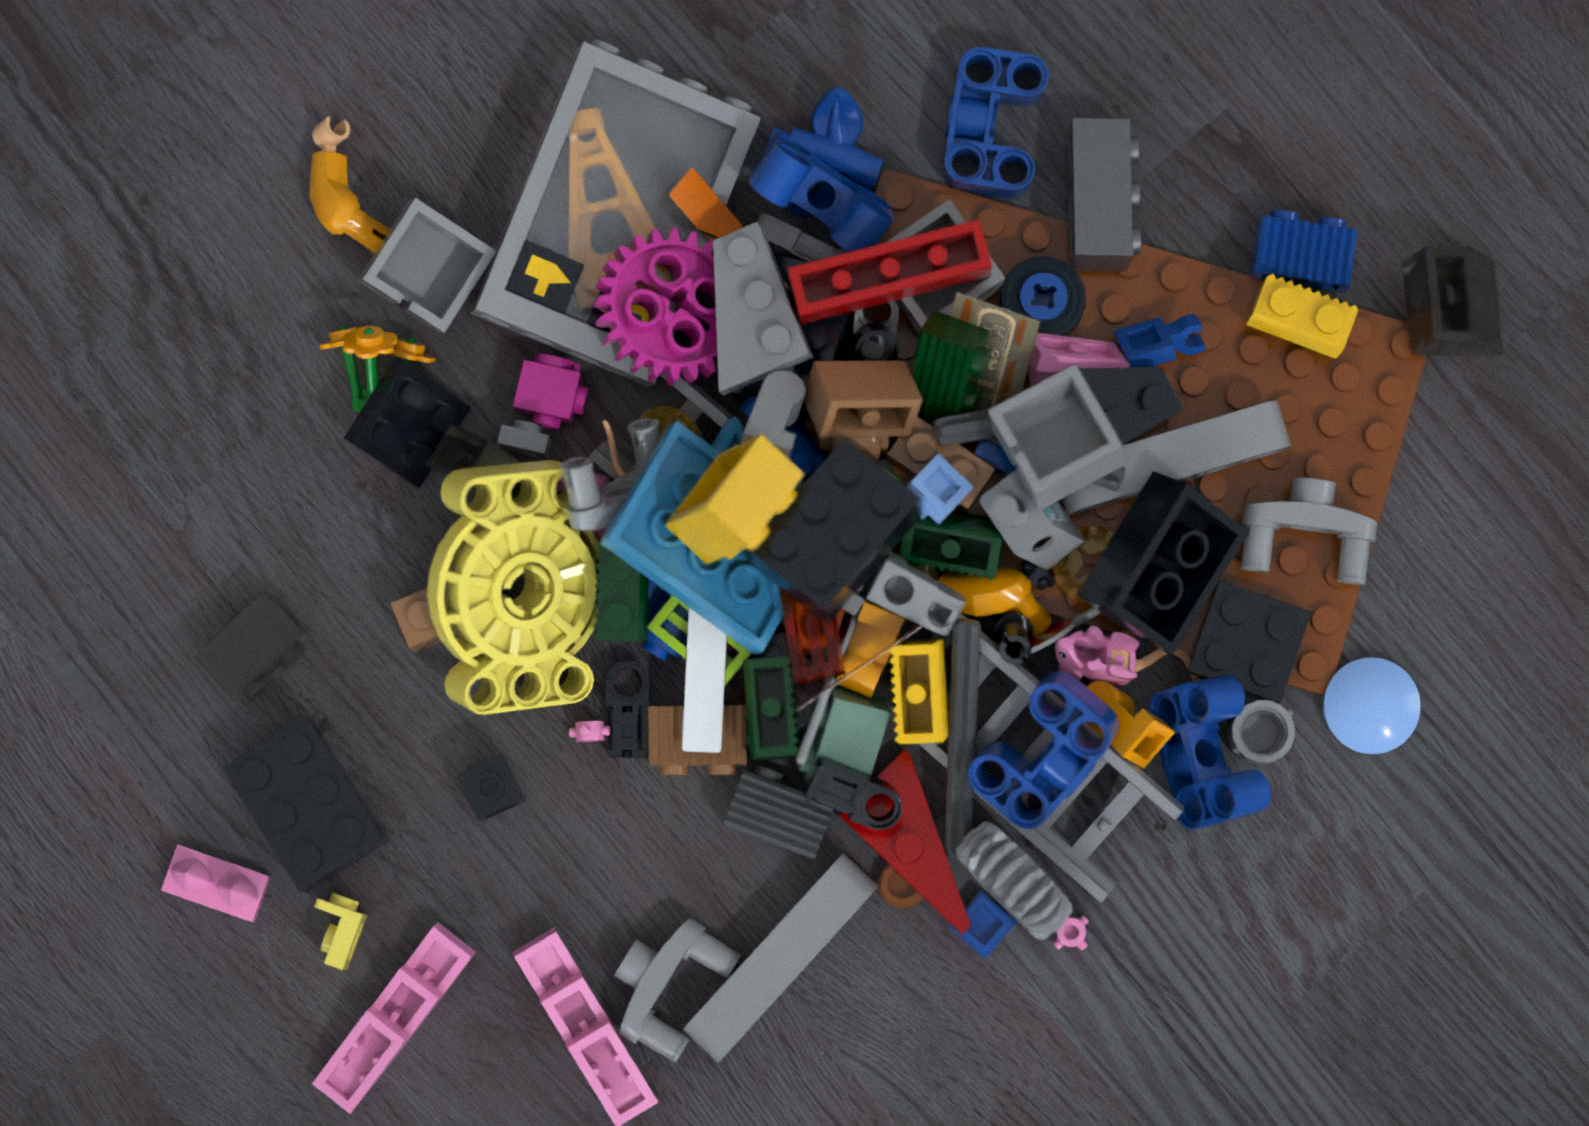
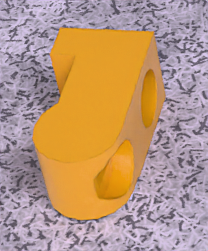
(873, 632)
(1140, 733)

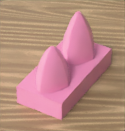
(1059, 352)
(216, 883)

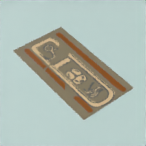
(1011, 343)

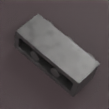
(1102, 194)

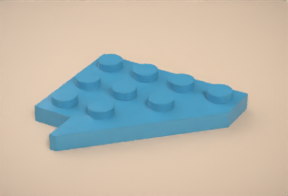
(724, 592)

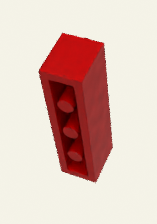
(890, 271)

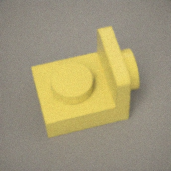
(341, 939)

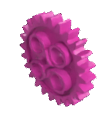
(652, 341)

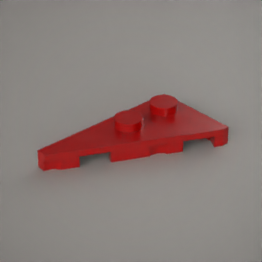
(913, 843)

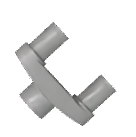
(594, 507)
(1309, 510)
(651, 971)

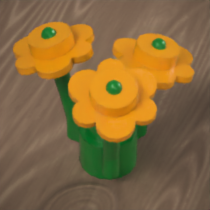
(367, 344)

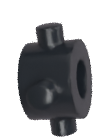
(1038, 576)

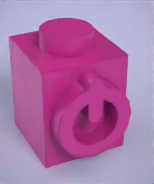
(550, 391)

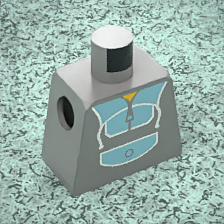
(1025, 526)

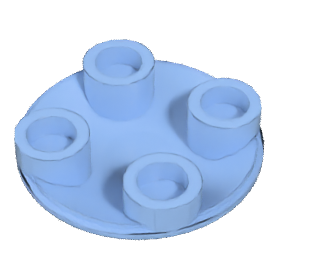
(1371, 705)

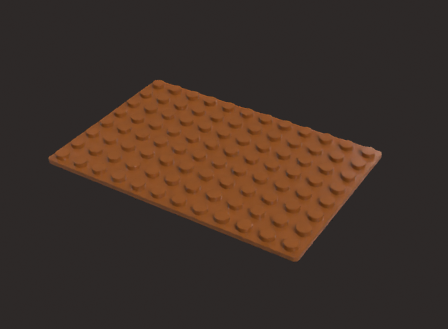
(1338, 412)

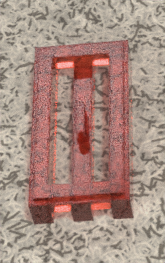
(819, 669)

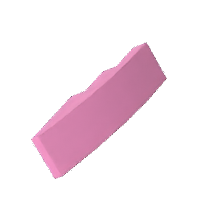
(393, 1018)
(585, 1027)

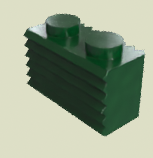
(948, 365)
(957, 543)
(621, 600)
(771, 708)

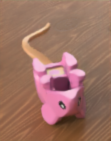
(1106, 657)

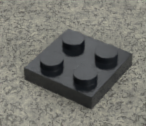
(405, 421)
(1250, 640)

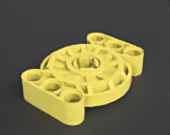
(487, 552)

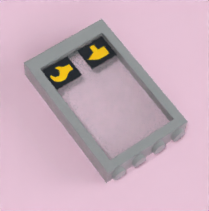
(596, 182)

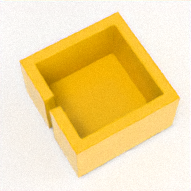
(735, 500)

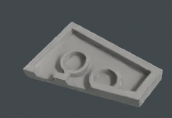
(753, 311)

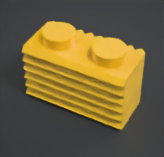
(1302, 316)
(920, 691)

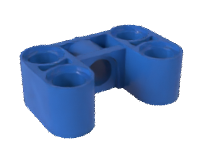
(974, 117)
(853, 212)
(1195, 756)
(1060, 764)

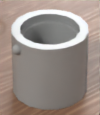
(1261, 733)

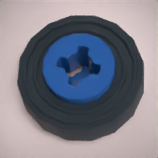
(1045, 273)

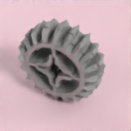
(1014, 880)

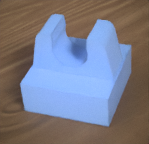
(939, 488)

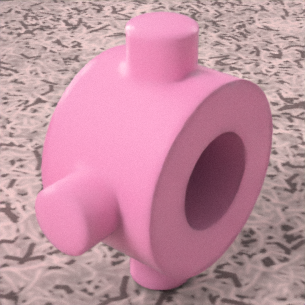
(589, 731)
(1072, 933)

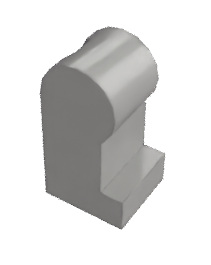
(775, 409)
(916, 595)

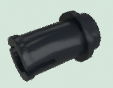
(1013, 634)

